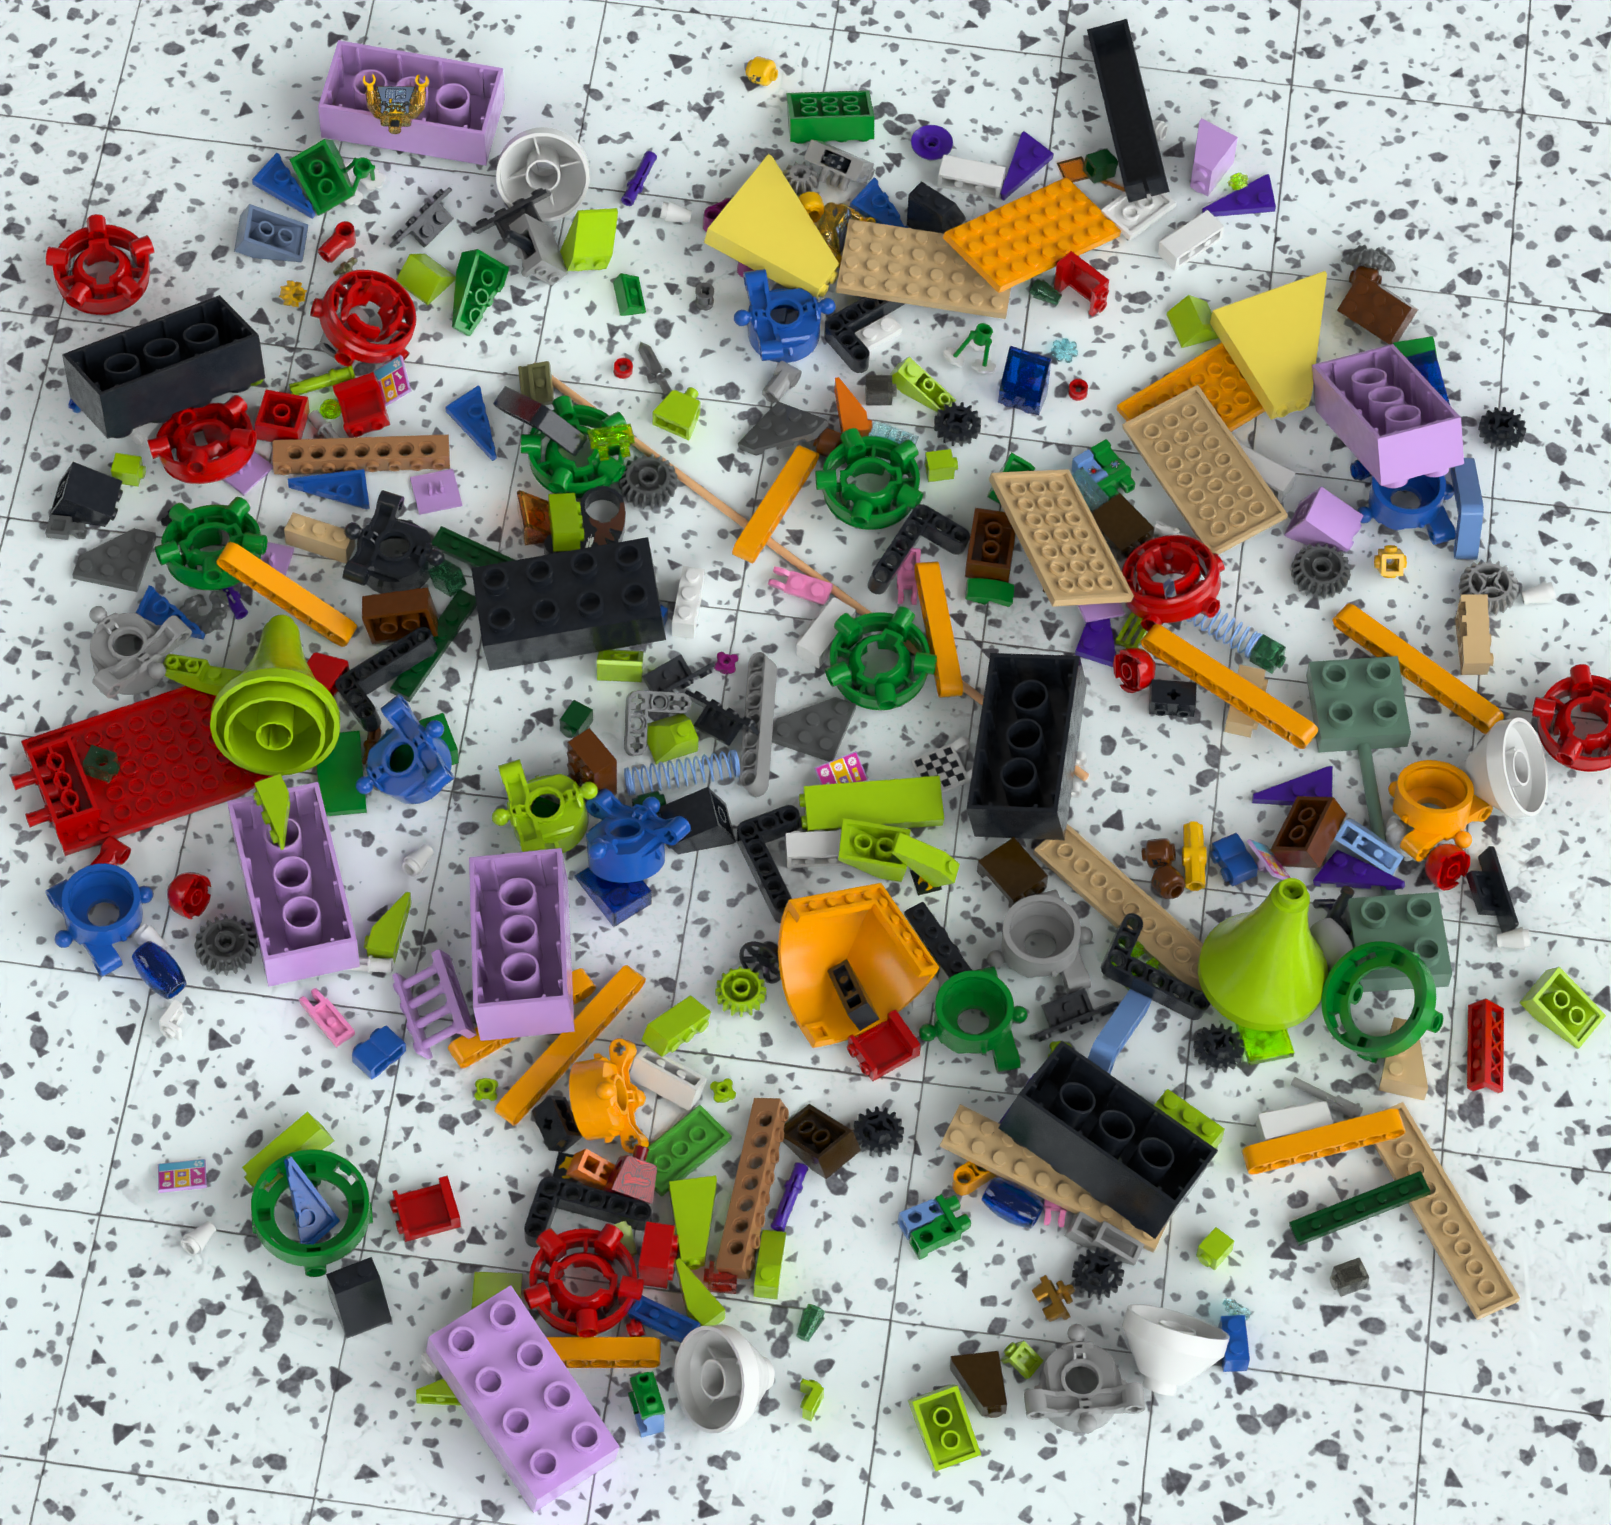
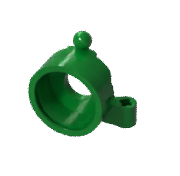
(984, 992)

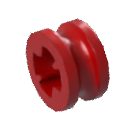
(623, 362)
(1078, 383)

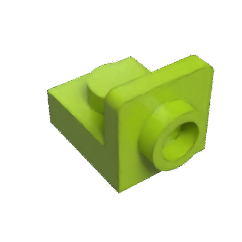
(1022, 1358)
(812, 1399)

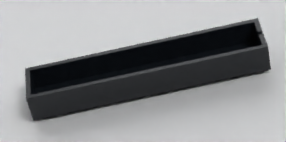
(1128, 110)

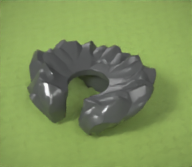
(1369, 258)
(214, 618)

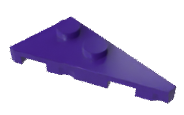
(1027, 161)
(1252, 199)
(1097, 642)
(1312, 784)
(1349, 871)

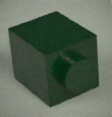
(1100, 165)
(576, 719)

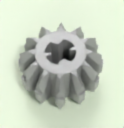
(801, 177)

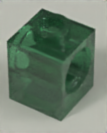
(447, 578)
(1268, 654)
(97, 756)

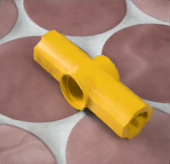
(1194, 856)

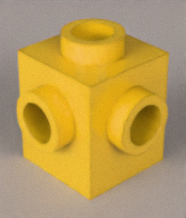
(1393, 568)

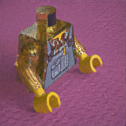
(396, 104)
(834, 226)

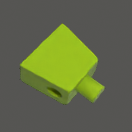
(678, 413)

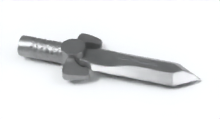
(655, 368)

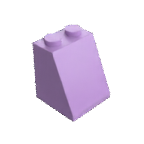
(1212, 156)
(1324, 520)

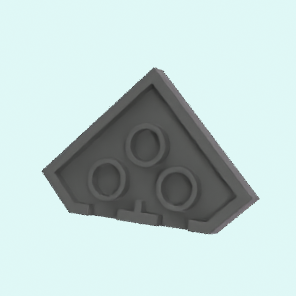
(782, 428)
(117, 562)
(815, 729)

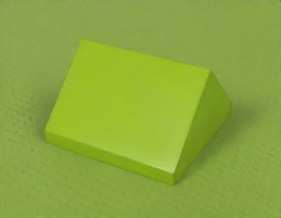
(424, 277)
(1191, 321)
(620, 665)

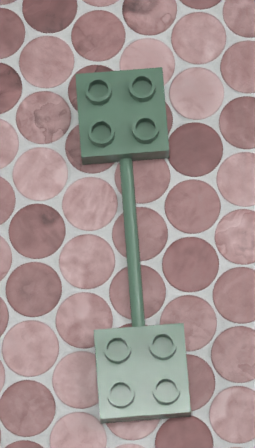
(1363, 709)

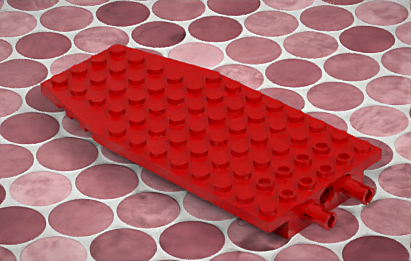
(163, 774)

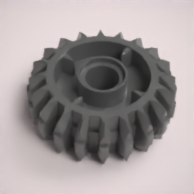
(651, 469)
(1316, 558)
(214, 955)

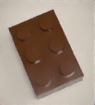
(1377, 309)
(990, 546)
(398, 614)
(591, 762)
(1308, 832)

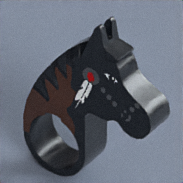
(594, 531)

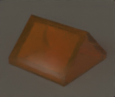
(533, 518)

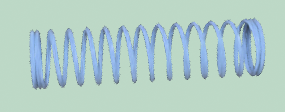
(1252, 640)
(630, 784)

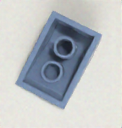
(270, 235)

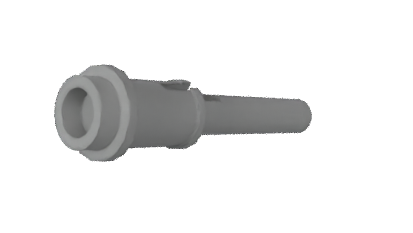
(1349, 1108)

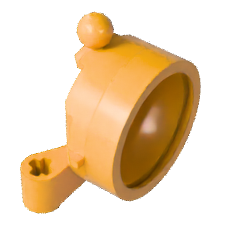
(1439, 785)
(605, 1098)

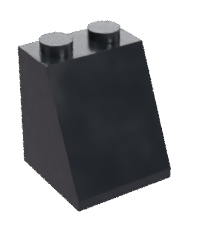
(932, 211)
(87, 496)
(707, 819)
(358, 1297)

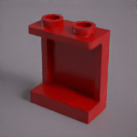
(1084, 279)
(362, 405)
(884, 1047)
(426, 1210)

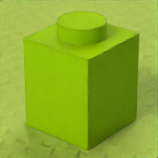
(940, 465)
(128, 469)
(1214, 1248)

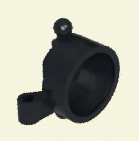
(387, 573)

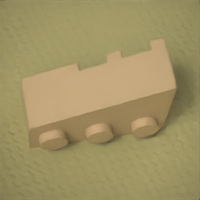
(1473, 635)
(1404, 1072)

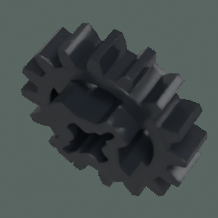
(957, 424)
(1502, 428)
(1225, 1055)
(876, 1121)
(1095, 1282)

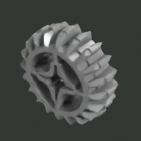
(1485, 576)

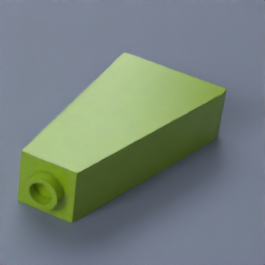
(301, 1135)
(692, 1216)

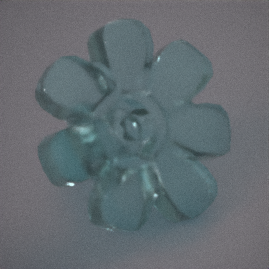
(1064, 350)
(1235, 1308)

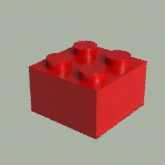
(281, 416)
(658, 1255)

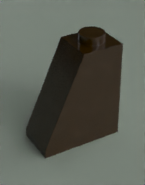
(982, 1381)

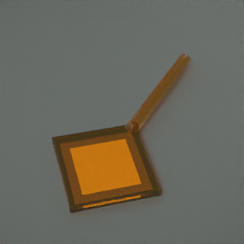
(1074, 172)

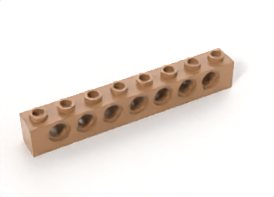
(369, 447)
(763, 1112)

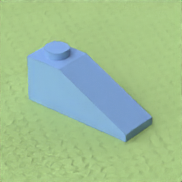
(1369, 846)

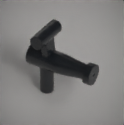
(1336, 907)

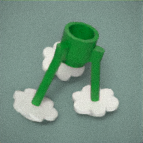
(369, 176)
(980, 341)

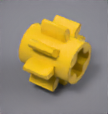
(292, 293)

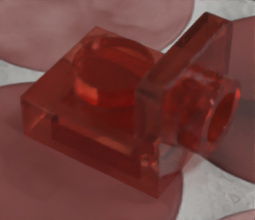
(720, 1283)

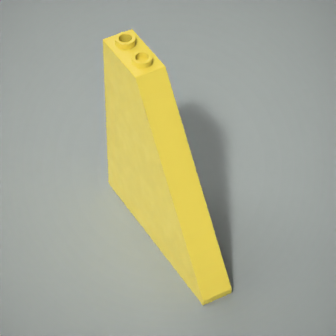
(773, 232)
(1276, 342)

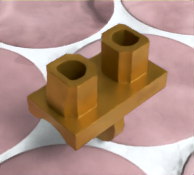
(1056, 1308)

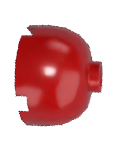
(1134, 669)
(1446, 865)
(189, 894)

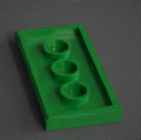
(339, 775)

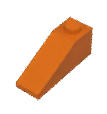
(850, 411)
(590, 1169)

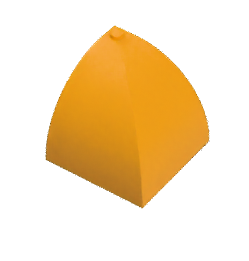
(869, 933)

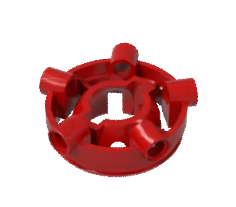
(98, 246)
(354, 335)
(227, 436)
(1170, 556)
(1594, 696)
(578, 1308)

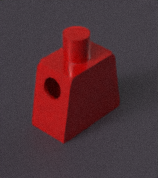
(327, 670)

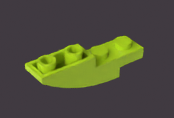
(198, 673)

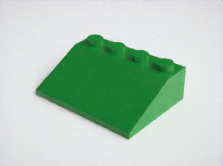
(830, 116)

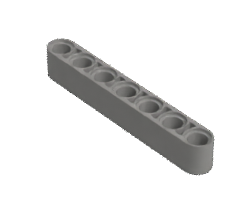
(760, 709)

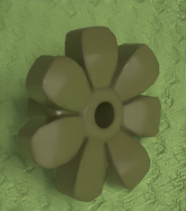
(345, 266)

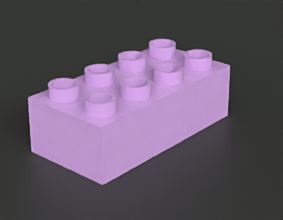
(459, 104)
(1388, 415)
(295, 891)
(521, 944)
(522, 1398)

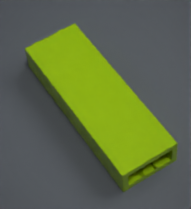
(885, 802)

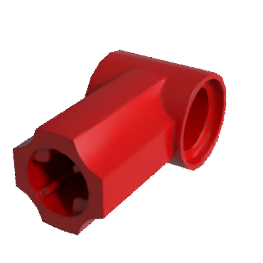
(337, 242)
(112, 852)

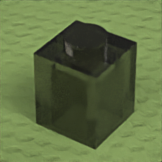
(879, 390)
(1349, 1277)

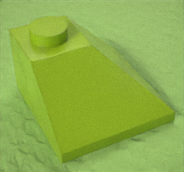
(671, 738)

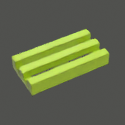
(1119, 640)

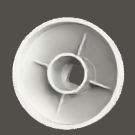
(566, 178)
(1509, 769)
(1171, 1346)
(720, 1378)

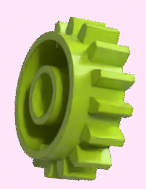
(736, 980)

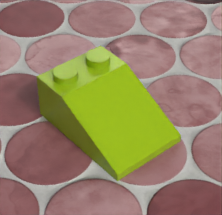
(590, 240)
(869, 849)
(1562, 1007)
(490, 1283)
(944, 1426)

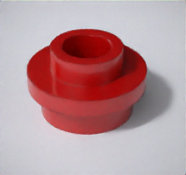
(635, 1329)

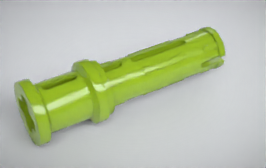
(329, 379)

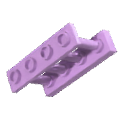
(455, 1004)

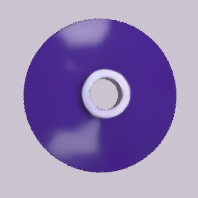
(931, 136)

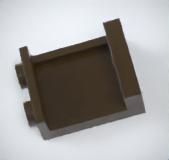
(1122, 525)
(1013, 871)

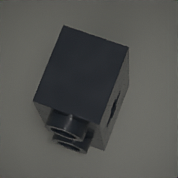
(1172, 698)
(556, 1123)

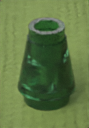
(1045, 292)
(810, 1321)

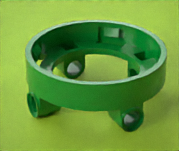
(1343, 989)
(317, 1166)

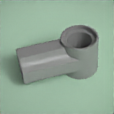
(783, 378)

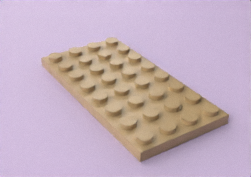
(914, 270)
(1204, 471)
(1060, 537)

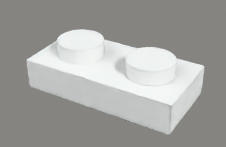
(879, 332)

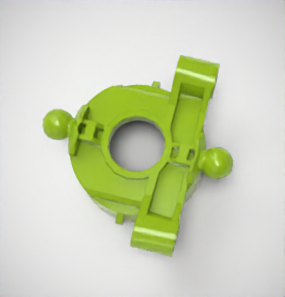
(534, 833)

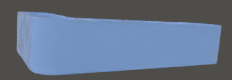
(1469, 509)
(1119, 1029)

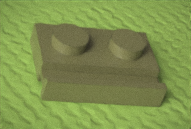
(537, 382)

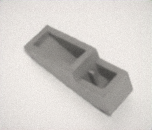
(1094, 1234)

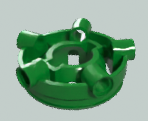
(563, 472)
(871, 510)
(202, 528)
(886, 687)

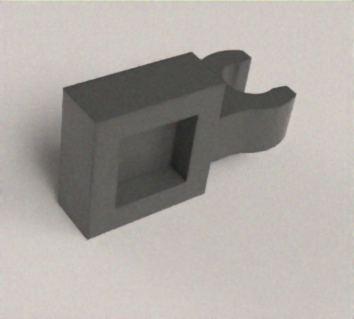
(62, 526)

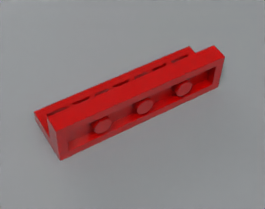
(1481, 1043)

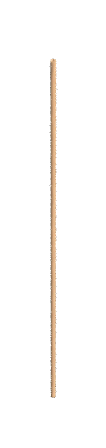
(970, 691)

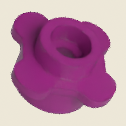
(724, 668)

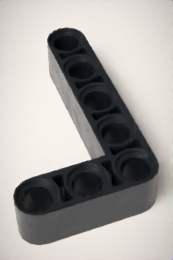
(841, 330)
(540, 418)
(925, 527)
(379, 670)
(764, 861)
(1148, 975)
(581, 1206)

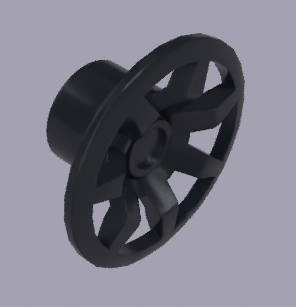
(764, 958)

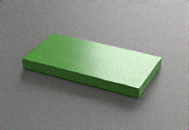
(685, 1147)

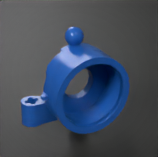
(776, 340)
(1431, 512)
(431, 761)
(629, 839)
(91, 887)

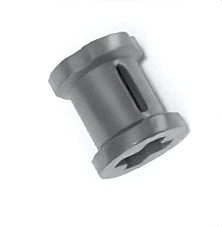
(704, 297)

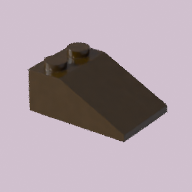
(820, 1141)

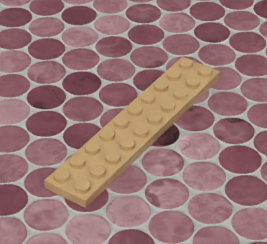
(1116, 896)
(985, 1145)
(1448, 1222)

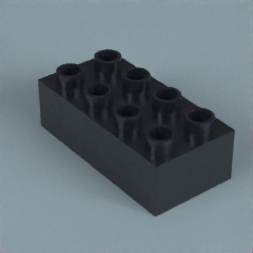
(164, 367)
(568, 604)
(1027, 746)
(1107, 1139)

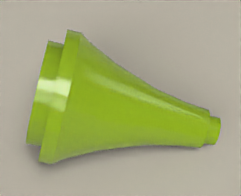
(276, 711)
(1265, 963)

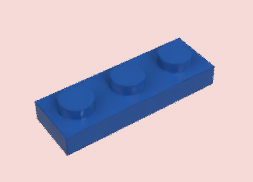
(662, 1319)

